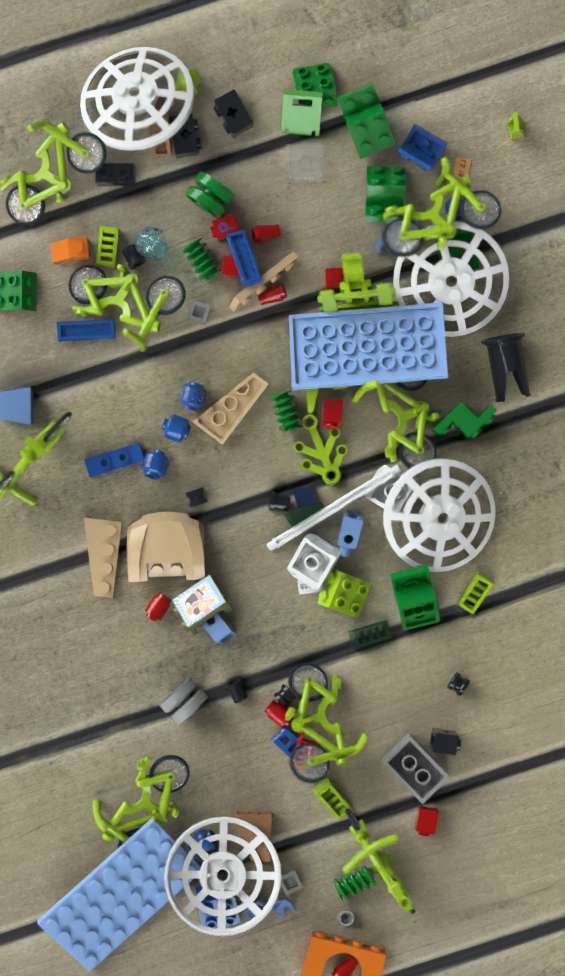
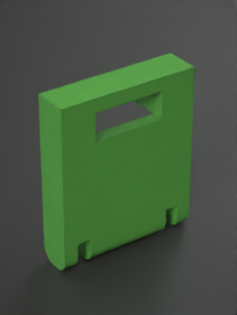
(301, 118)

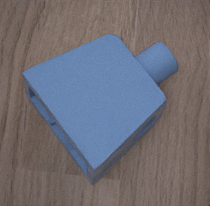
(17, 405)
(352, 526)
(220, 630)

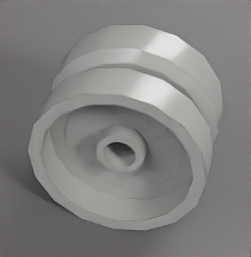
(185, 703)

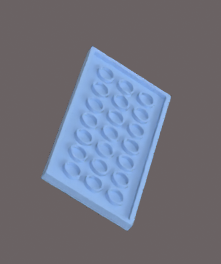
(368, 346)
(116, 896)

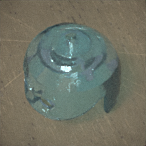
(149, 245)

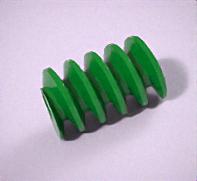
(201, 260)
(285, 411)
(354, 882)

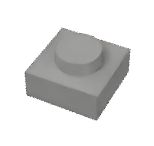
(199, 312)
(290, 882)

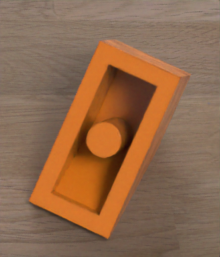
(70, 250)

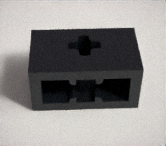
(232, 102)
(190, 146)
(116, 175)
(444, 741)

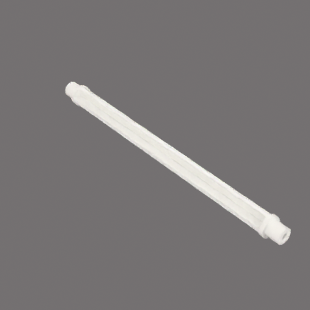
(334, 507)

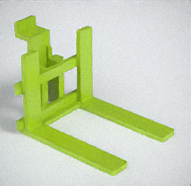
(355, 279)

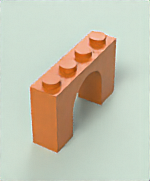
(323, 947)

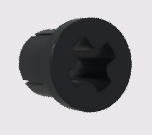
(133, 257)
(279, 502)
(236, 690)

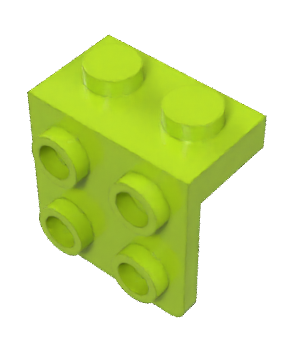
(344, 593)

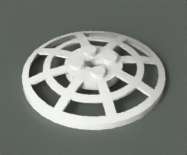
(137, 104)
(465, 277)
(433, 508)
(227, 888)

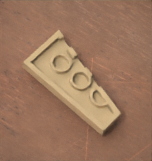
(270, 276)
(229, 411)
(103, 552)

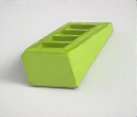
(516, 126)
(111, 230)
(311, 399)
(478, 576)
(324, 790)

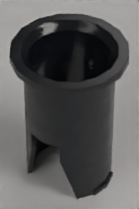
(505, 356)

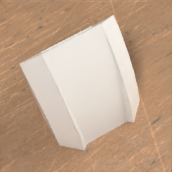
(380, 493)
(313, 561)

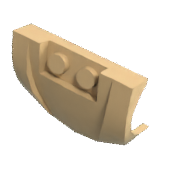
(165, 546)

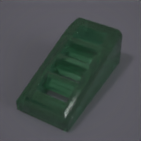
(299, 514)
(354, 638)

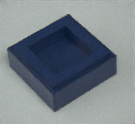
(304, 496)

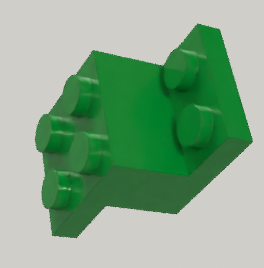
(366, 120)
(384, 189)
(464, 421)
(415, 597)

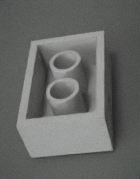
(415, 768)

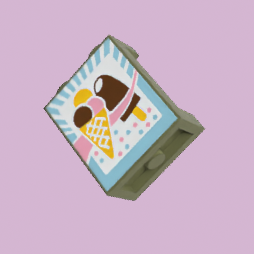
(200, 603)

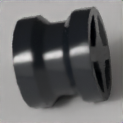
(196, 497)
(458, 684)
(284, 695)

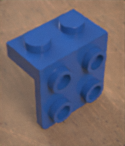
(422, 147)
(211, 902)

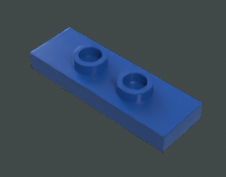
(244, 258)
(86, 330)
(114, 460)

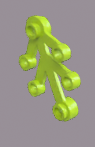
(322, 453)

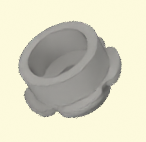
(341, 917)

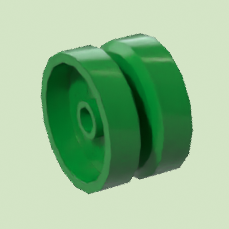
(210, 192)

